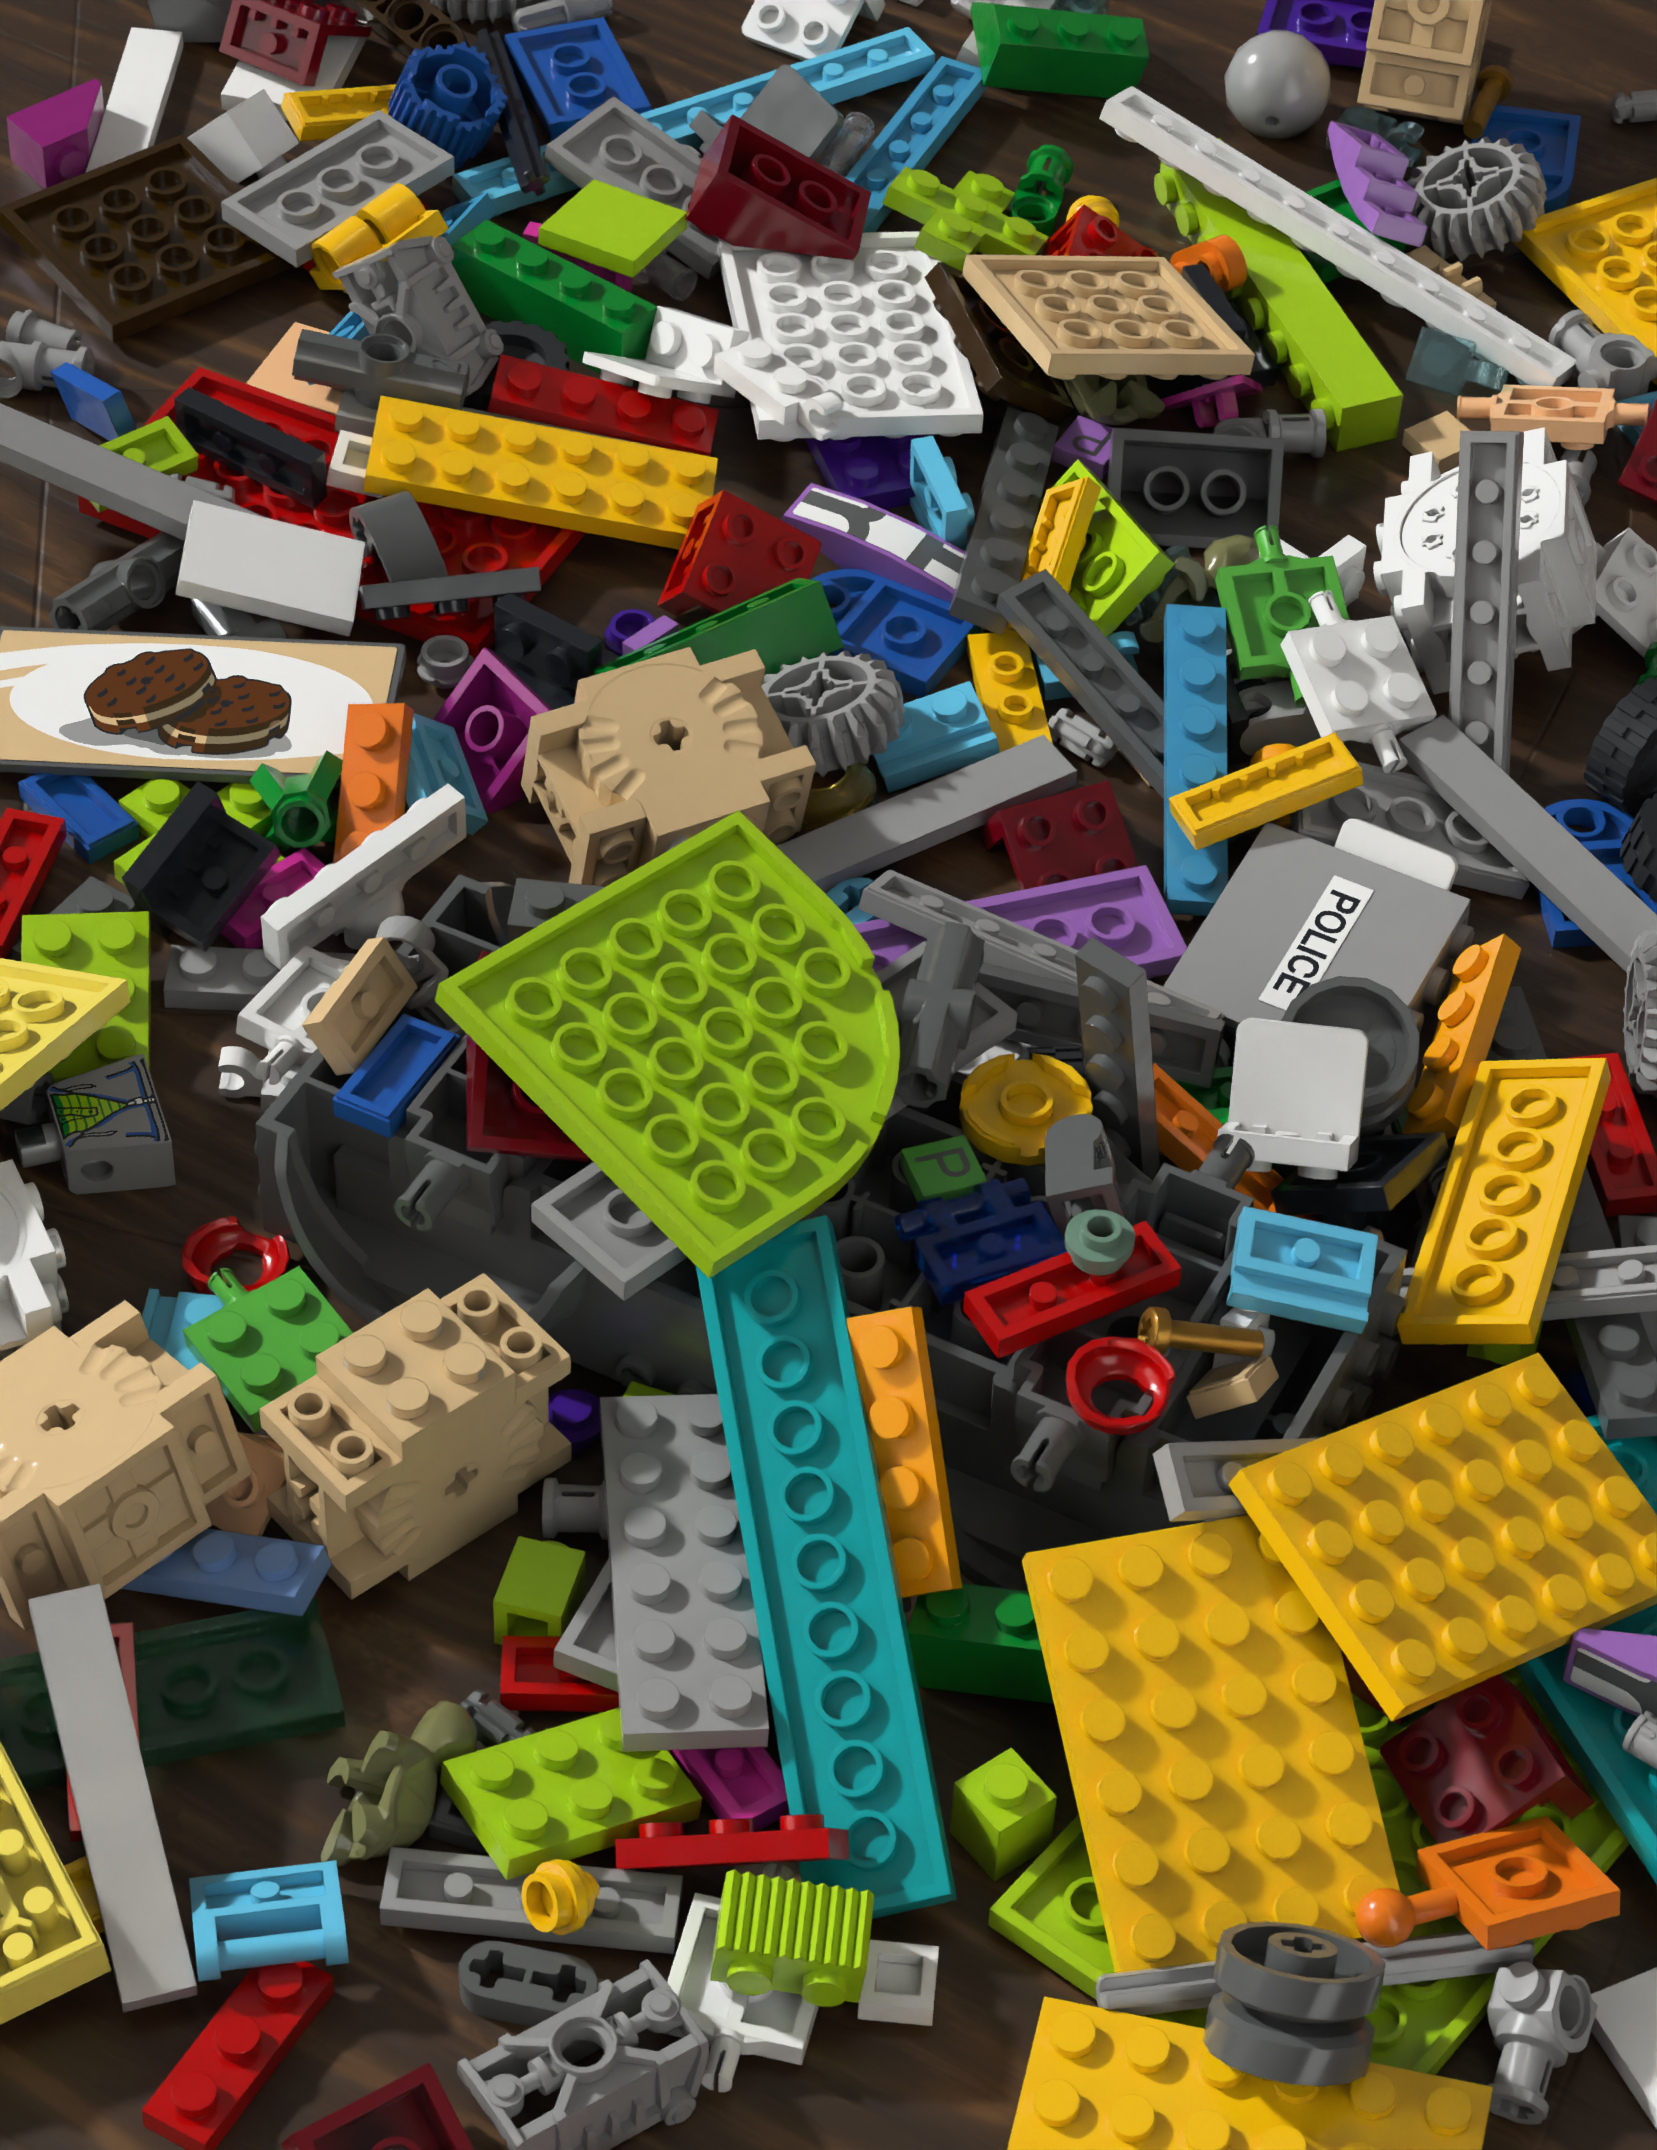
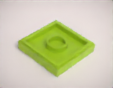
(612, 228)

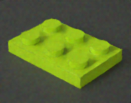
(106, 946)
(565, 1793)

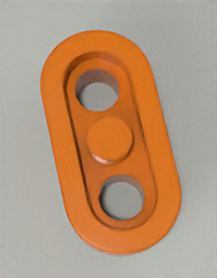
(1220, 257)

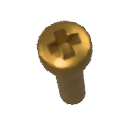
(1493, 86)
(1163, 1333)

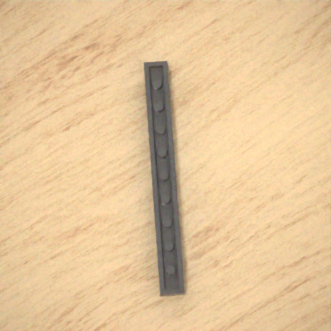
(1609, 1348)

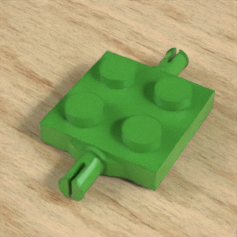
(1270, 600)
(264, 1338)

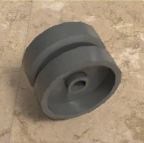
(1391, 1037)
(1294, 2003)

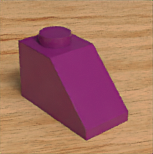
(58, 134)

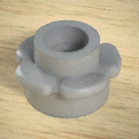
(444, 661)

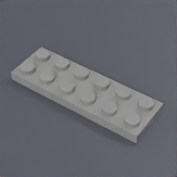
(679, 1579)

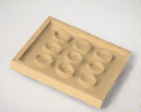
(1107, 316)

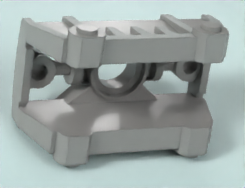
(428, 306)
(601, 2101)

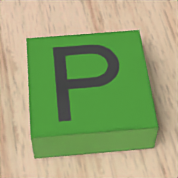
(941, 1168)

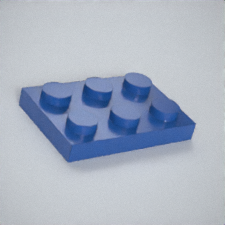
(572, 72)

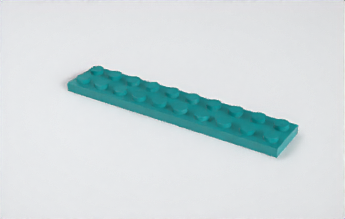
(824, 1569)

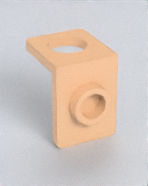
(245, 1505)

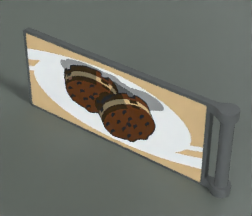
(181, 702)

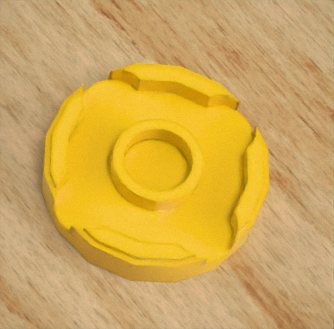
(1015, 1102)

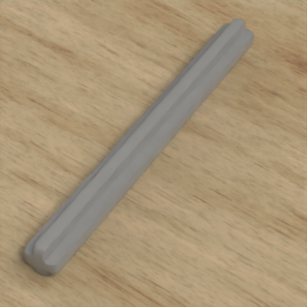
(1412, 1961)

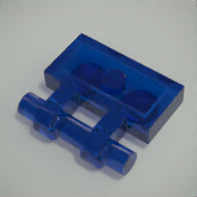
(982, 1250)

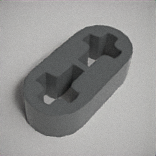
(527, 1983)

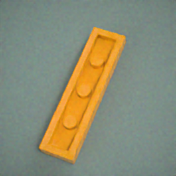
(1462, 1036)
(907, 1444)

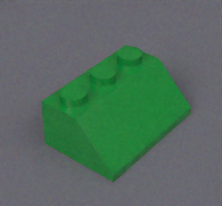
(1058, 50)

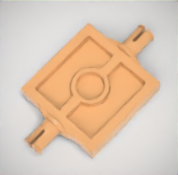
(1569, 414)

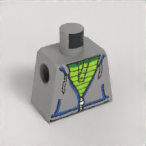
(104, 1131)

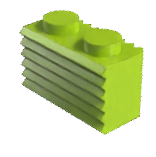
(792, 1938)

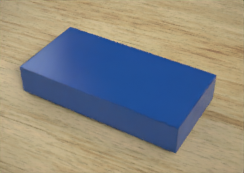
(93, 402)
(92, 817)
(394, 1075)

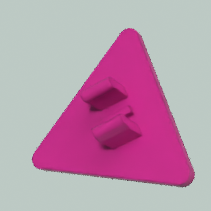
(1220, 392)

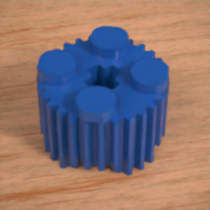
(449, 99)

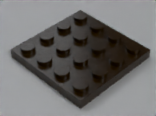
(140, 238)

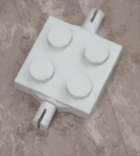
(1358, 679)
(282, 1006)
(734, 2023)

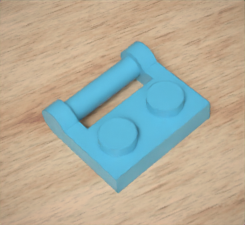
(290, 1904)

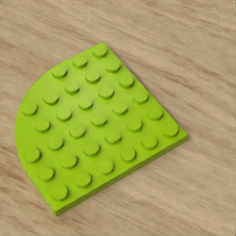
(699, 1038)

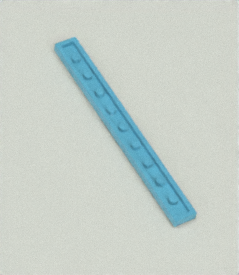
(834, 75)

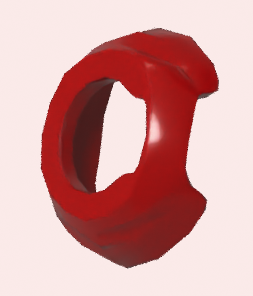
(221, 1239)
(1118, 1360)

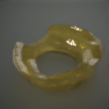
(840, 799)

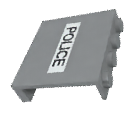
(1318, 914)

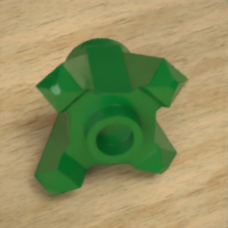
(300, 803)

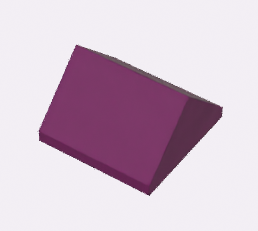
(492, 723)

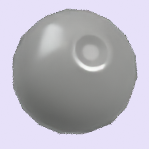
(1277, 84)

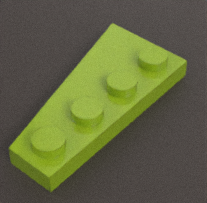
(1117, 561)

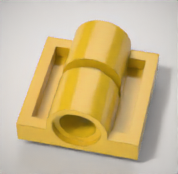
(380, 223)

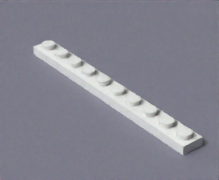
(1336, 238)

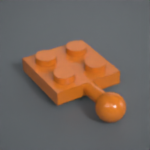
(1499, 1886)

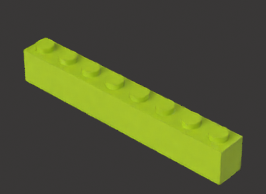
(1293, 317)

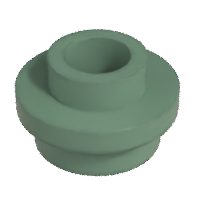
(1099, 1241)

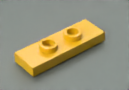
(331, 111)
(1061, 531)
(1007, 687)
(1266, 791)

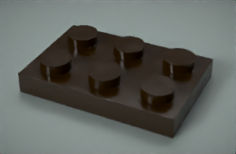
(998, 358)

